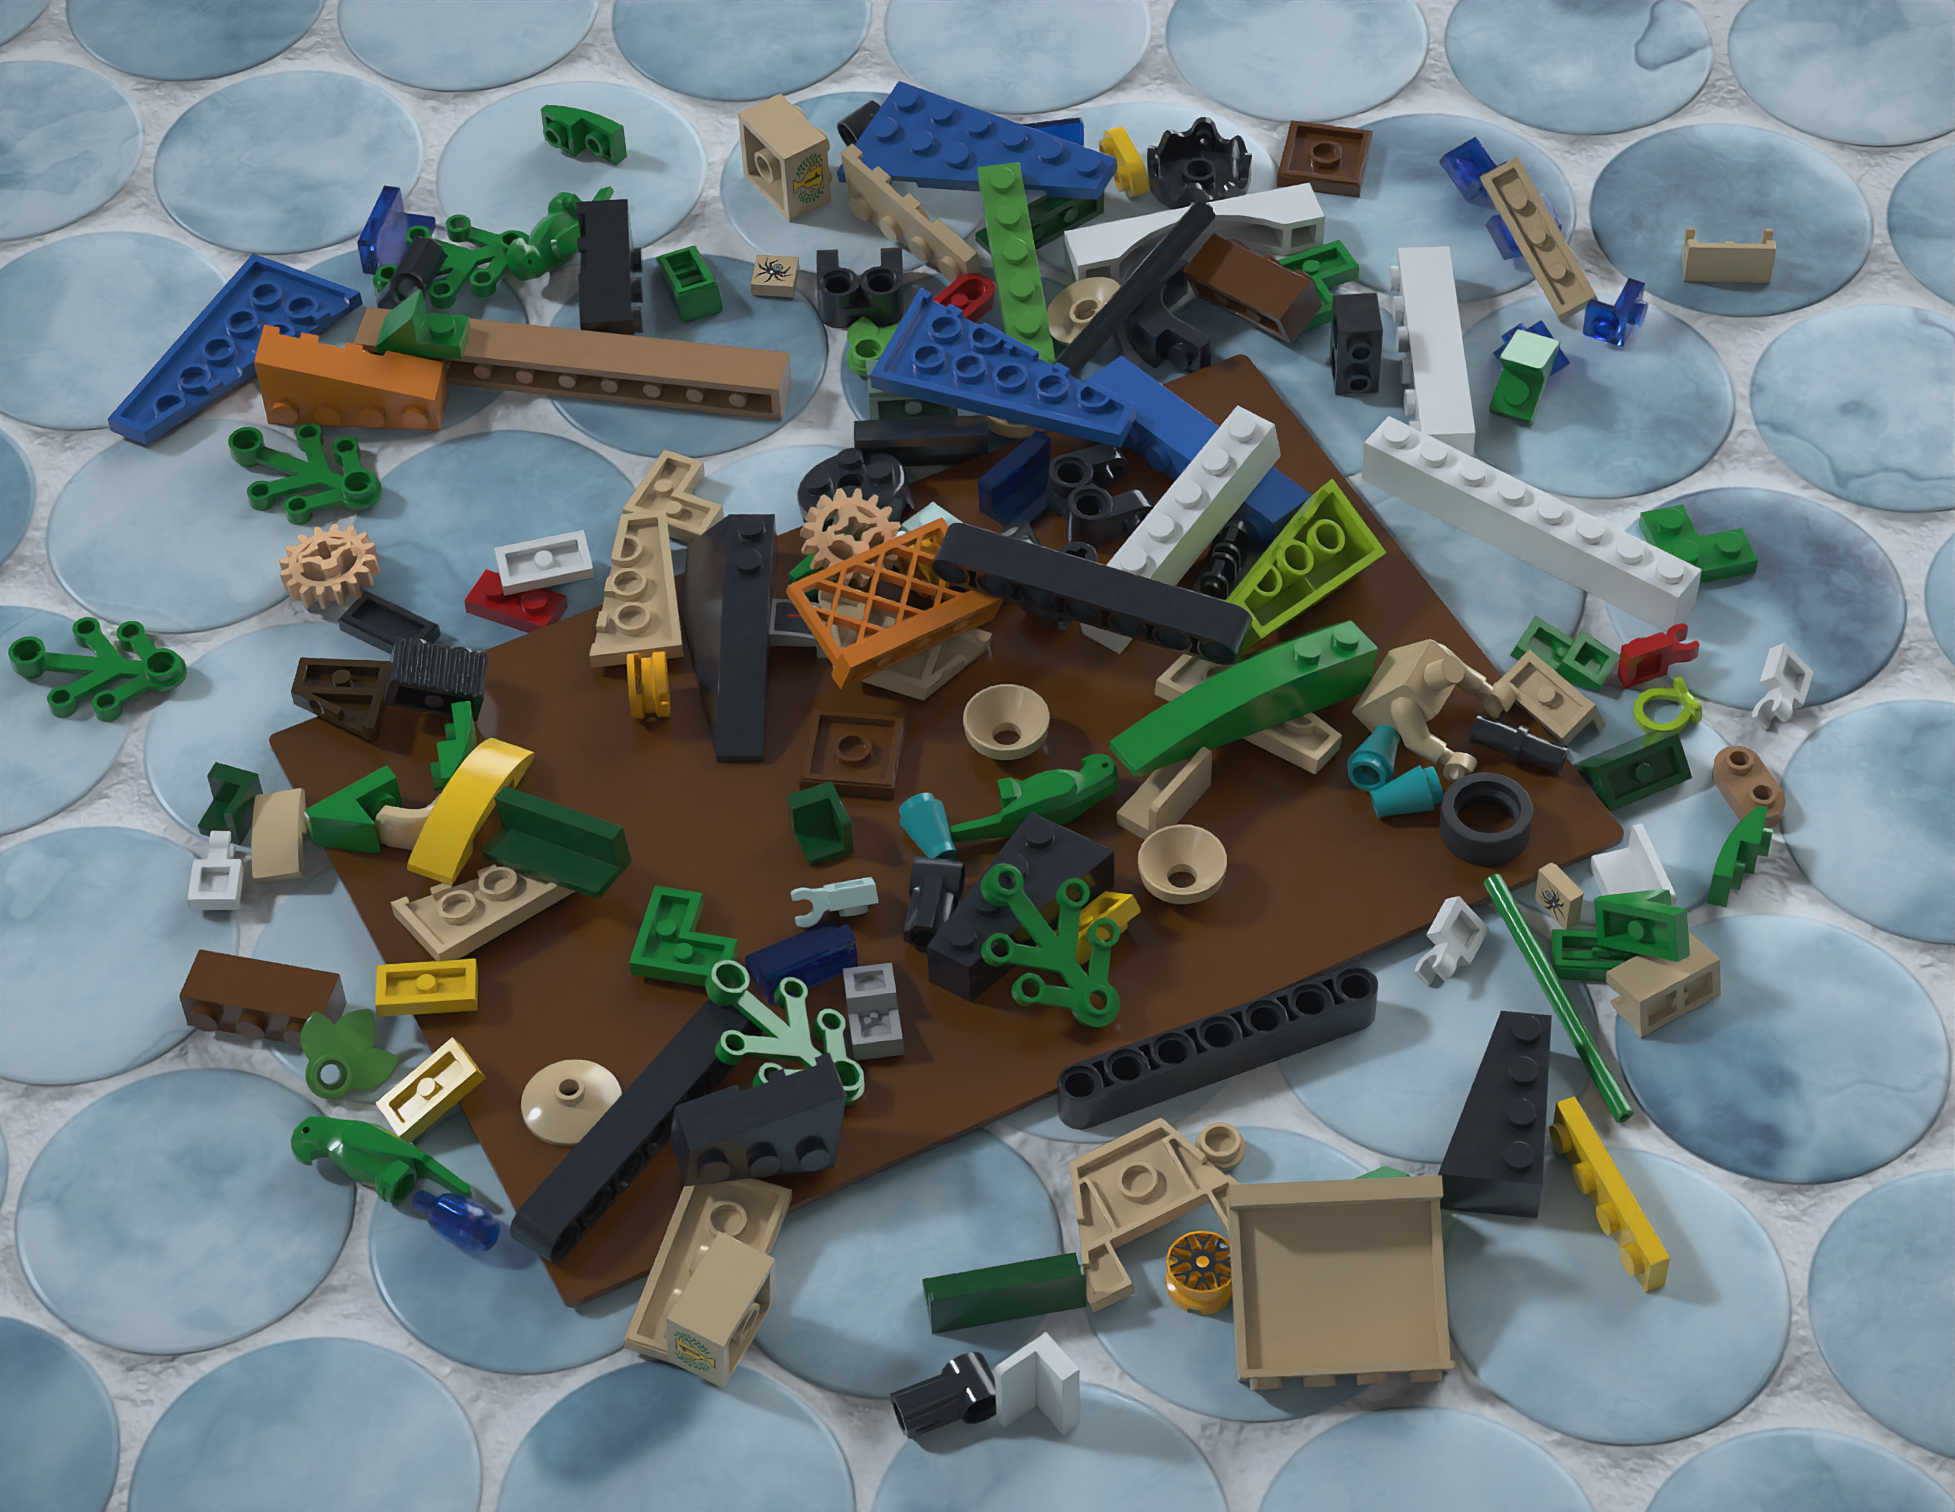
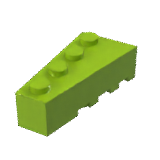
(1305, 563)

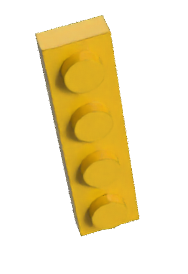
(1614, 1202)

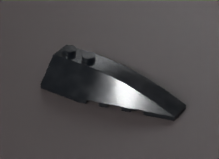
(728, 626)

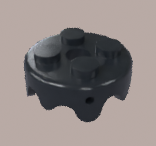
(1200, 153)
(861, 469)

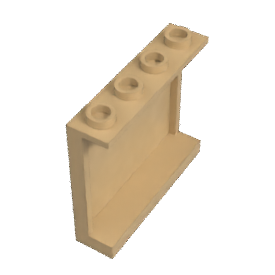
(1338, 1281)

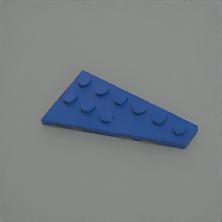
(944, 141)
(223, 342)
(984, 371)

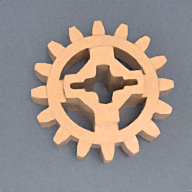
(855, 529)
(329, 566)

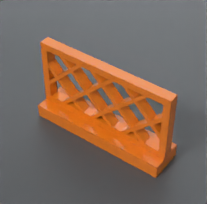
(905, 638)

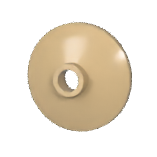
(1077, 306)
(564, 1118)

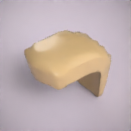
(401, 826)

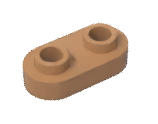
(1742, 778)

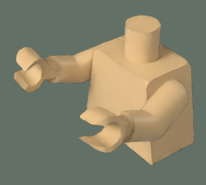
(1413, 689)

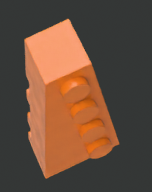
(347, 385)

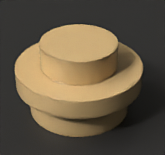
(1221, 1145)

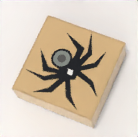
(775, 276)
(1559, 896)

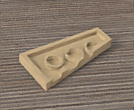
(905, 219)

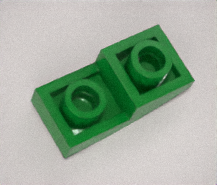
(580, 130)
(459, 744)
(1740, 855)

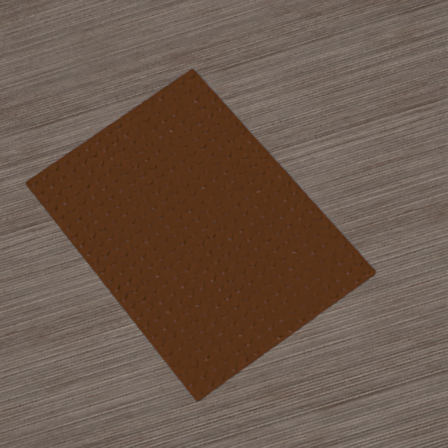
(1301, 894)

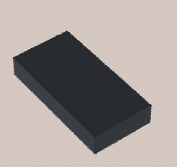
(382, 622)

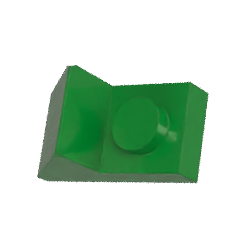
(419, 333)
(1524, 376)
(349, 815)
(1643, 924)

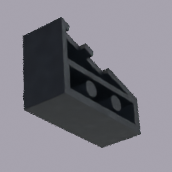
(608, 269)
(762, 1130)

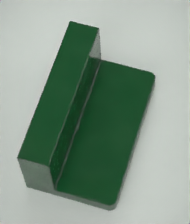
(1637, 769)

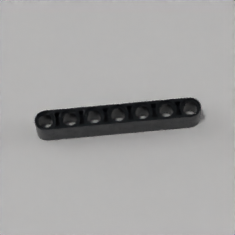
(1092, 593)
(1195, 1043)
(627, 1135)

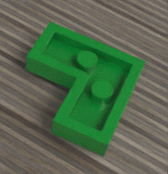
(1328, 267)
(1717, 554)
(668, 941)

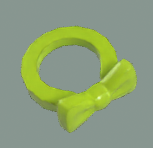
(1691, 712)

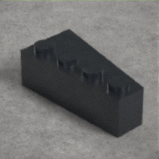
(1046, 859)
(1500, 1135)

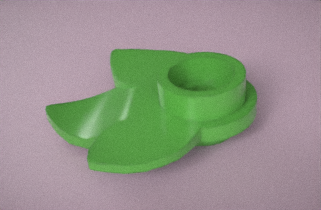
(866, 343)
(348, 1047)

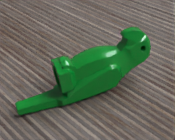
(552, 239)
(1050, 794)
(371, 1156)

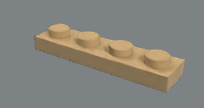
(1538, 238)

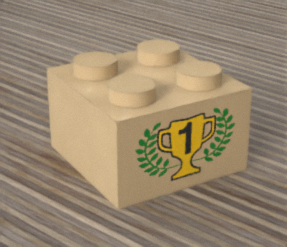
(785, 156)
(719, 1308)

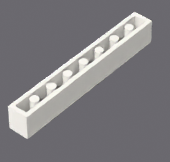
(1531, 524)

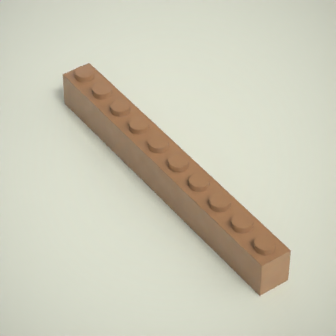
(613, 367)

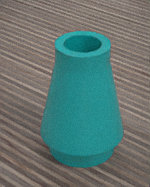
(1374, 760)
(1409, 793)
(928, 826)

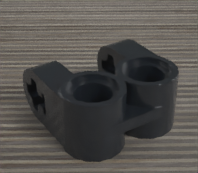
(846, 297)
(1087, 509)

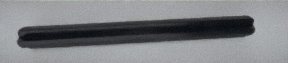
(1136, 287)

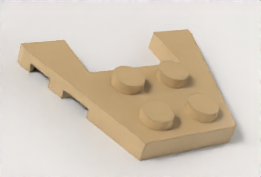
(1132, 1191)

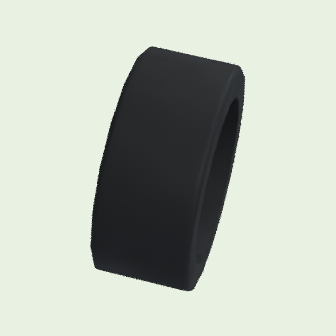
(1484, 847)

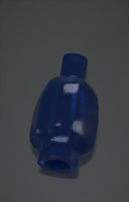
(458, 1220)

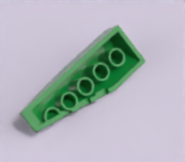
(1252, 696)

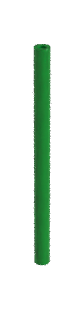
(1558, 999)

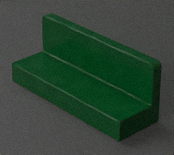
(1052, 217)
(557, 843)
(1004, 1292)

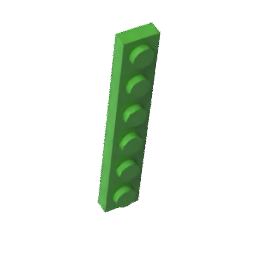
(1015, 257)

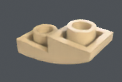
(278, 835)

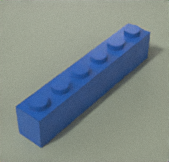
(1173, 433)

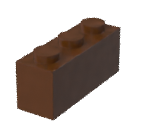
(1253, 287)
(258, 996)

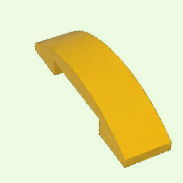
(464, 807)

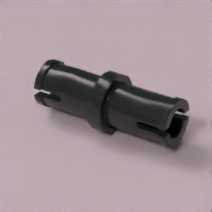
(1518, 744)

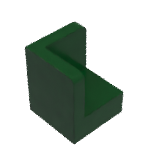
(232, 801)
(820, 823)

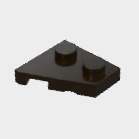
(343, 692)

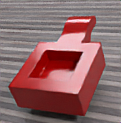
(1651, 655)

